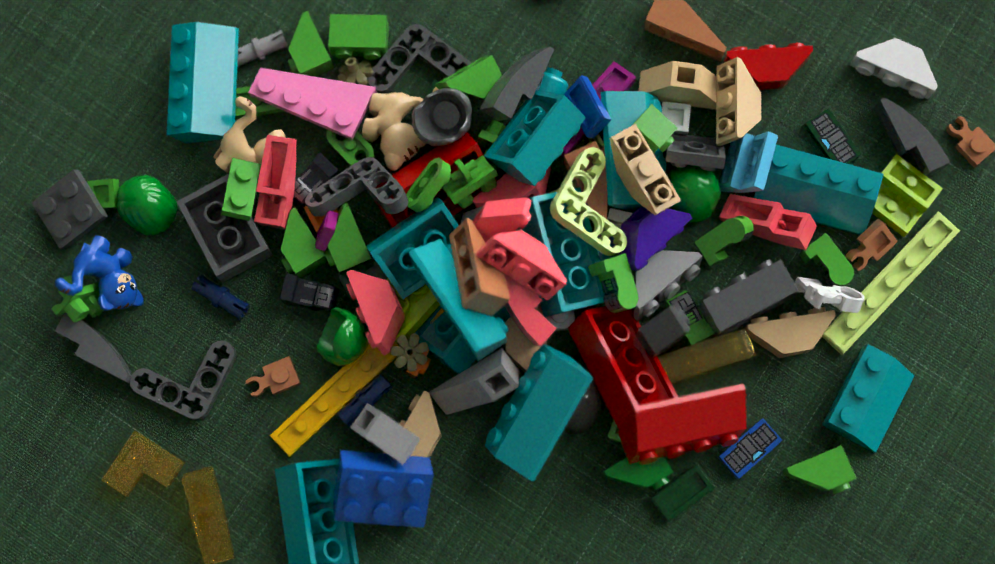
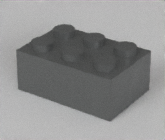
(226, 241)
(747, 297)

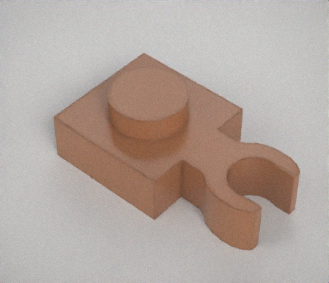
(973, 144)
(874, 244)
(278, 377)

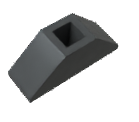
(663, 331)

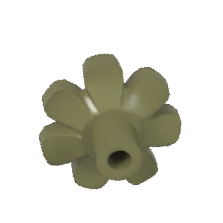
(355, 72)
(416, 350)

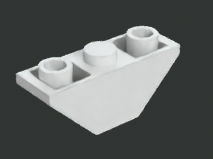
(897, 66)

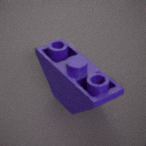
(649, 233)

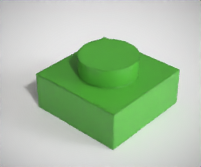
(106, 192)

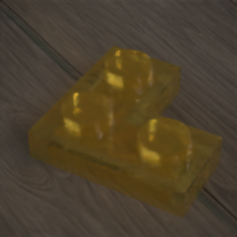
(140, 457)

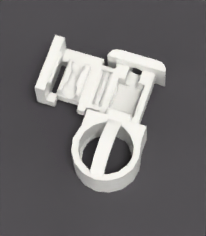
(842, 297)

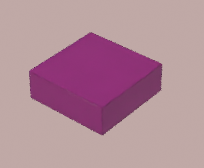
(326, 230)

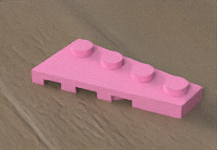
(321, 101)

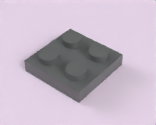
(695, 151)
(69, 209)

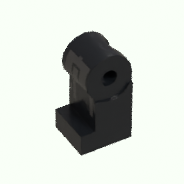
(314, 176)
(308, 294)

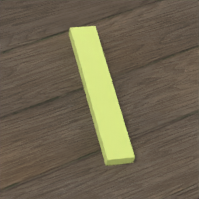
(891, 282)

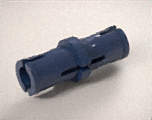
(220, 297)
(369, 395)

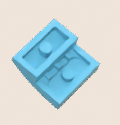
(748, 163)

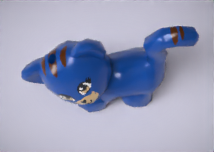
(116, 286)

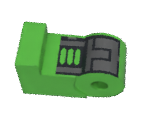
(722, 237)
(830, 260)
(616, 283)
(699, 329)

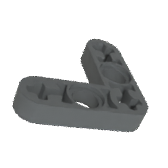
(422, 51)
(369, 175)
(196, 389)

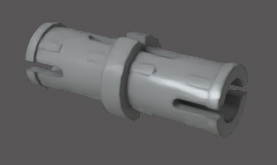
(261, 47)

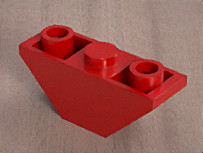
(771, 65)

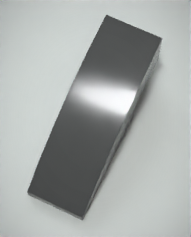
(516, 85)
(911, 138)
(94, 347)

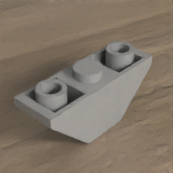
(663, 278)
(385, 433)

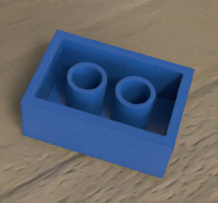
(381, 489)

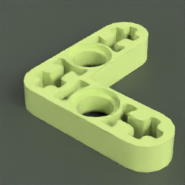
(576, 203)

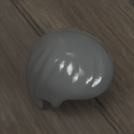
(442, 117)

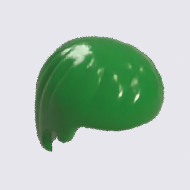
(696, 189)
(146, 205)
(342, 338)

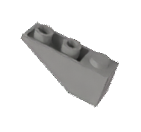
(478, 384)

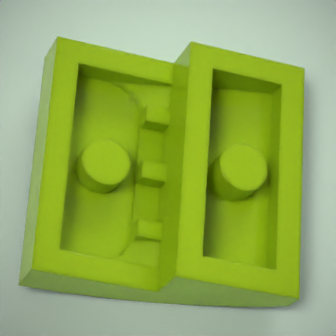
(904, 195)

